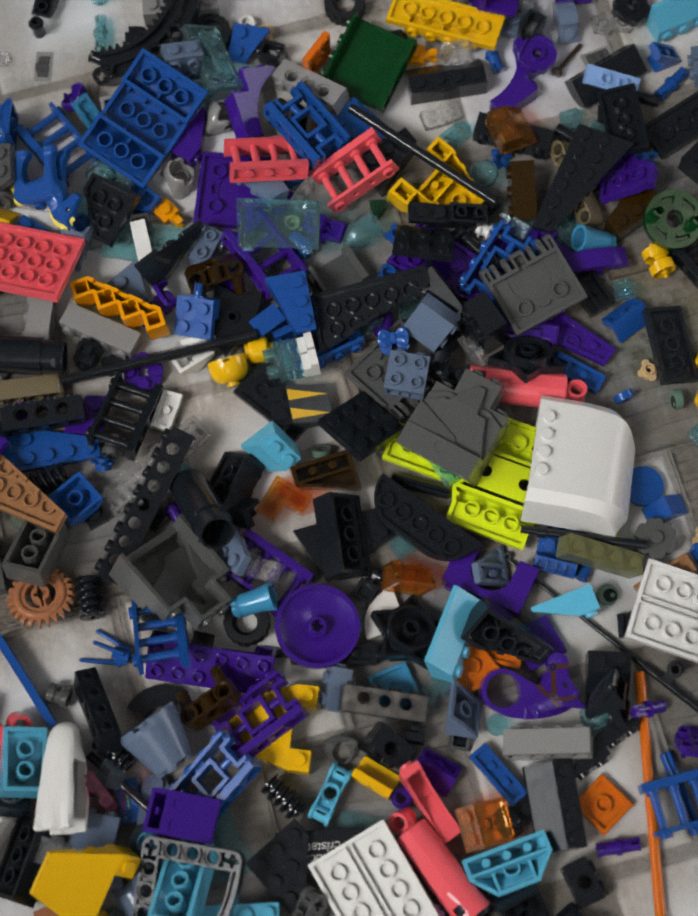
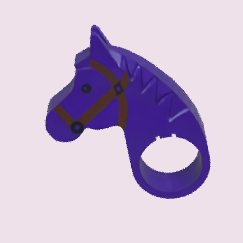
(547, 698)

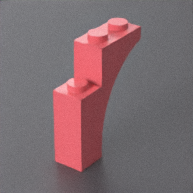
(427, 801)

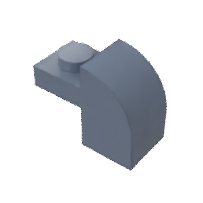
(566, 18)

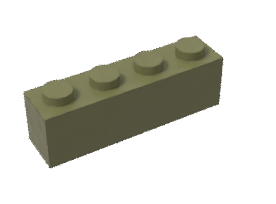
(600, 555)

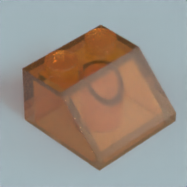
(509, 129)
(407, 578)
(485, 824)

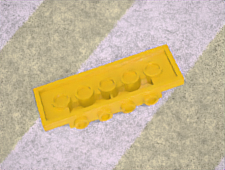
(447, 22)

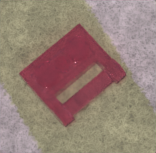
(97, 788)

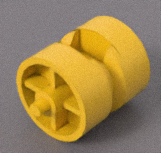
(659, 262)

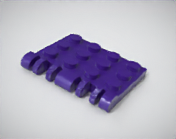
(215, 193)

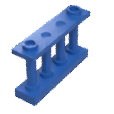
(36, 148)
(179, 636)
(672, 784)

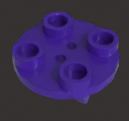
(687, 741)

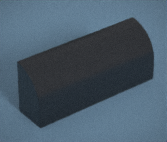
(624, 60)

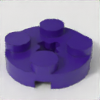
(537, 64)
(155, 375)

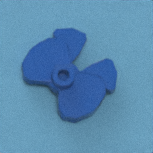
(387, 338)

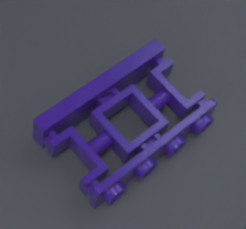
(271, 728)

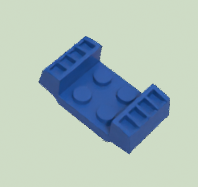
(546, 559)

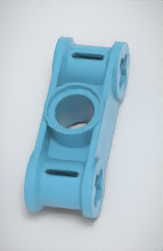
(336, 779)

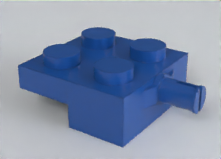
(196, 314)

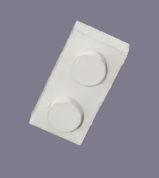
(166, 410)

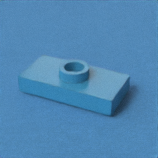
(85, 109)

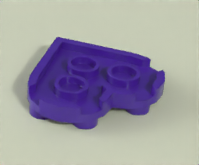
(628, 178)

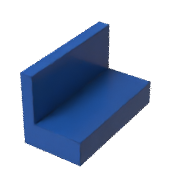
(626, 319)

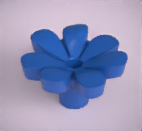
(500, 159)

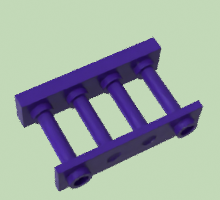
(255, 270)
(270, 552)

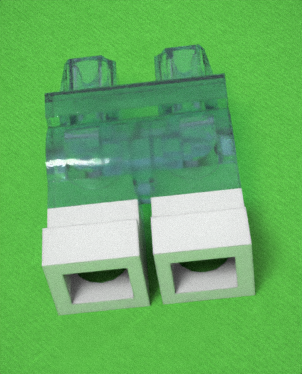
(293, 359)

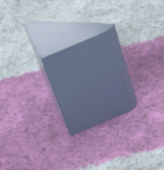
(462, 712)

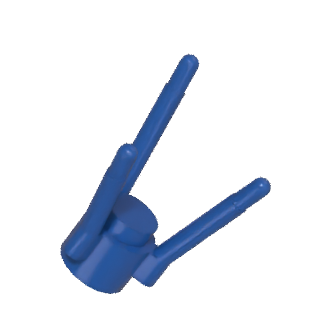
(121, 652)

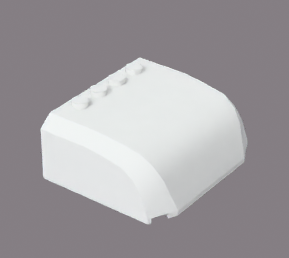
(579, 468)

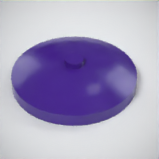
(317, 626)

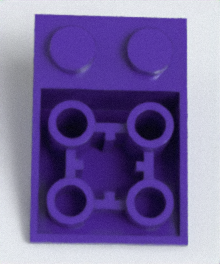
(181, 816)

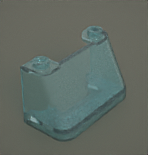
(278, 224)

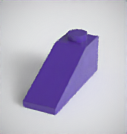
(192, 140)

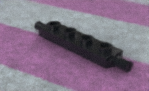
(362, 655)

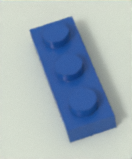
(498, 774)

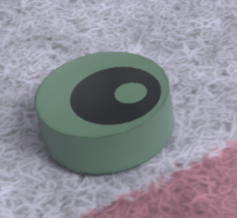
(676, 399)
(320, 450)
(607, 595)

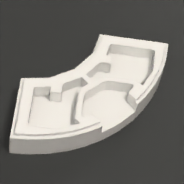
(384, 601)

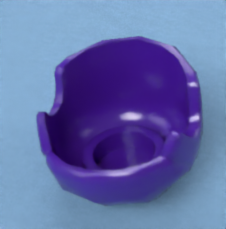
(76, 91)

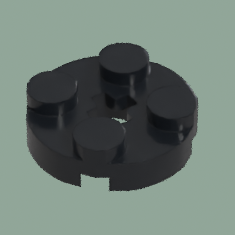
(631, 16)

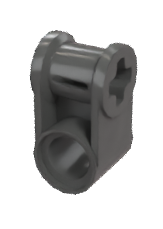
(312, 906)

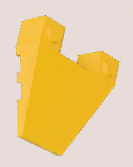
(437, 187)
(280, 752)
(78, 880)

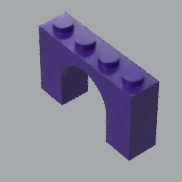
(511, 597)

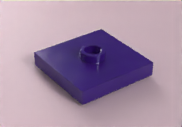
(545, 630)

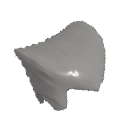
(217, 117)
(179, 177)

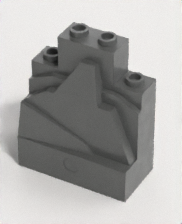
(458, 425)
(175, 576)

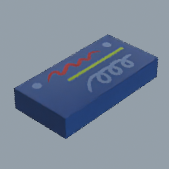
(128, 807)

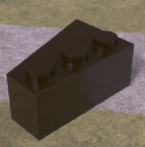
(521, 190)
(629, 214)
(327, 473)

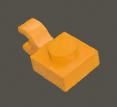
(421, 55)
(167, 213)

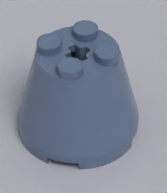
(159, 741)

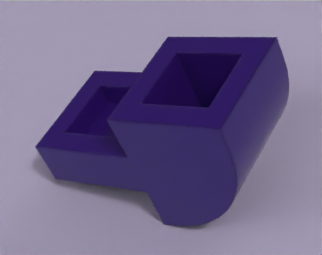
(331, 230)

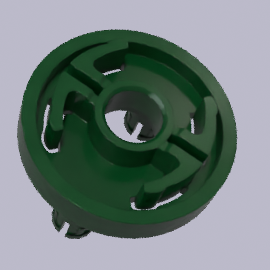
(656, 213)

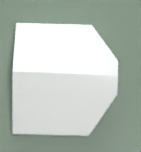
(194, 362)

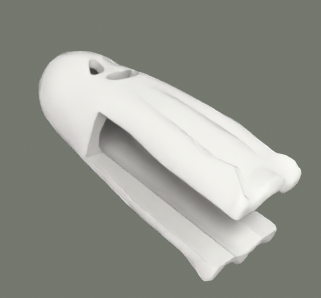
(62, 793)

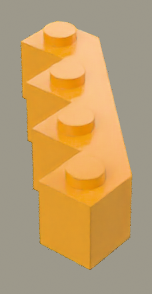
(112, 302)

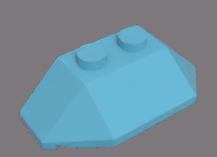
(510, 865)

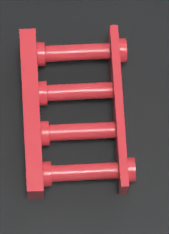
(343, 157)
(263, 170)

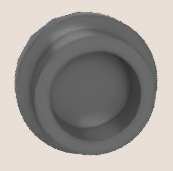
(6, 200)

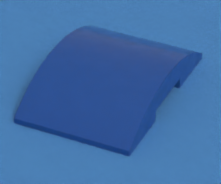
(143, 118)

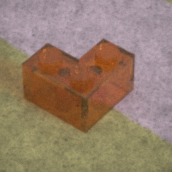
(282, 495)

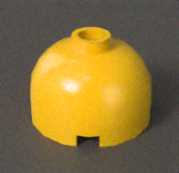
(229, 370)

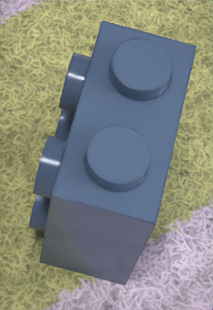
(184, 57)
(432, 322)
(406, 374)
(101, 830)

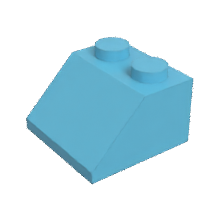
(272, 448)

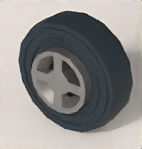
(14, 807)

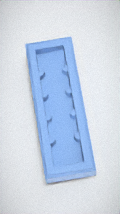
(606, 78)

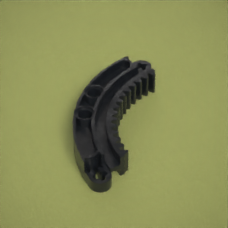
(118, 60)

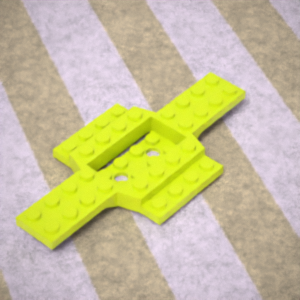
(478, 510)

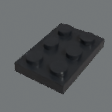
(424, 243)

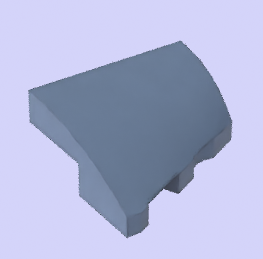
(268, 189)

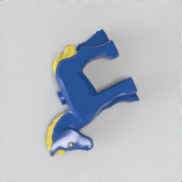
(46, 190)

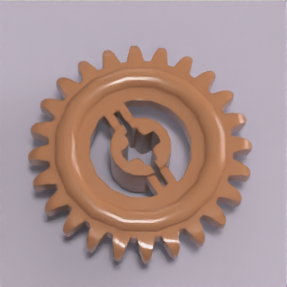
(51, 608)

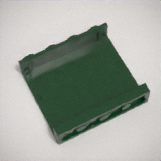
(369, 62)

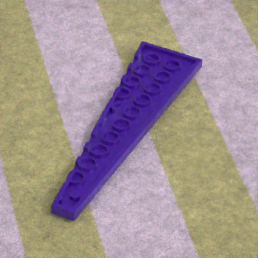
(571, 334)

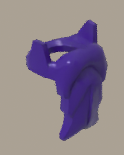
(163, 298)

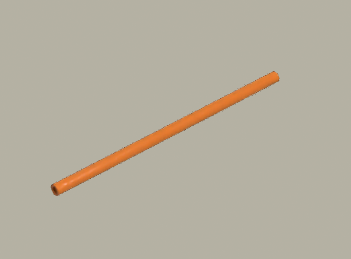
(648, 776)

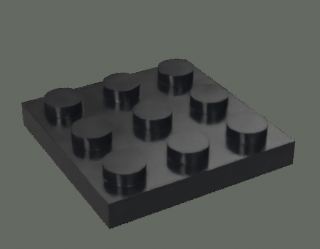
(361, 426)

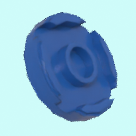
(646, 486)

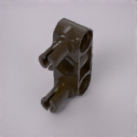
(216, 271)
(210, 704)

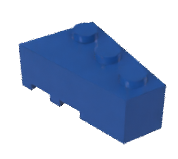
(293, 299)

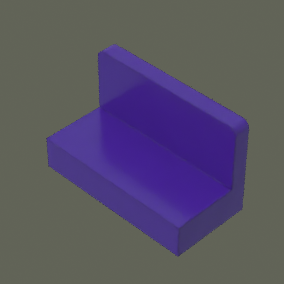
(439, 771)

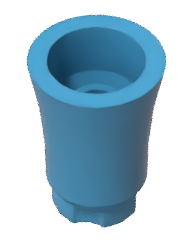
(589, 238)
(255, 601)

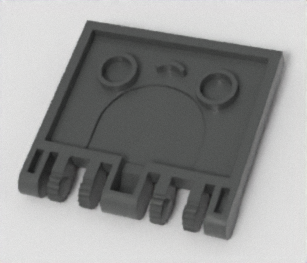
(534, 288)
(370, 371)

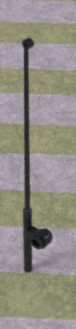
(665, 680)

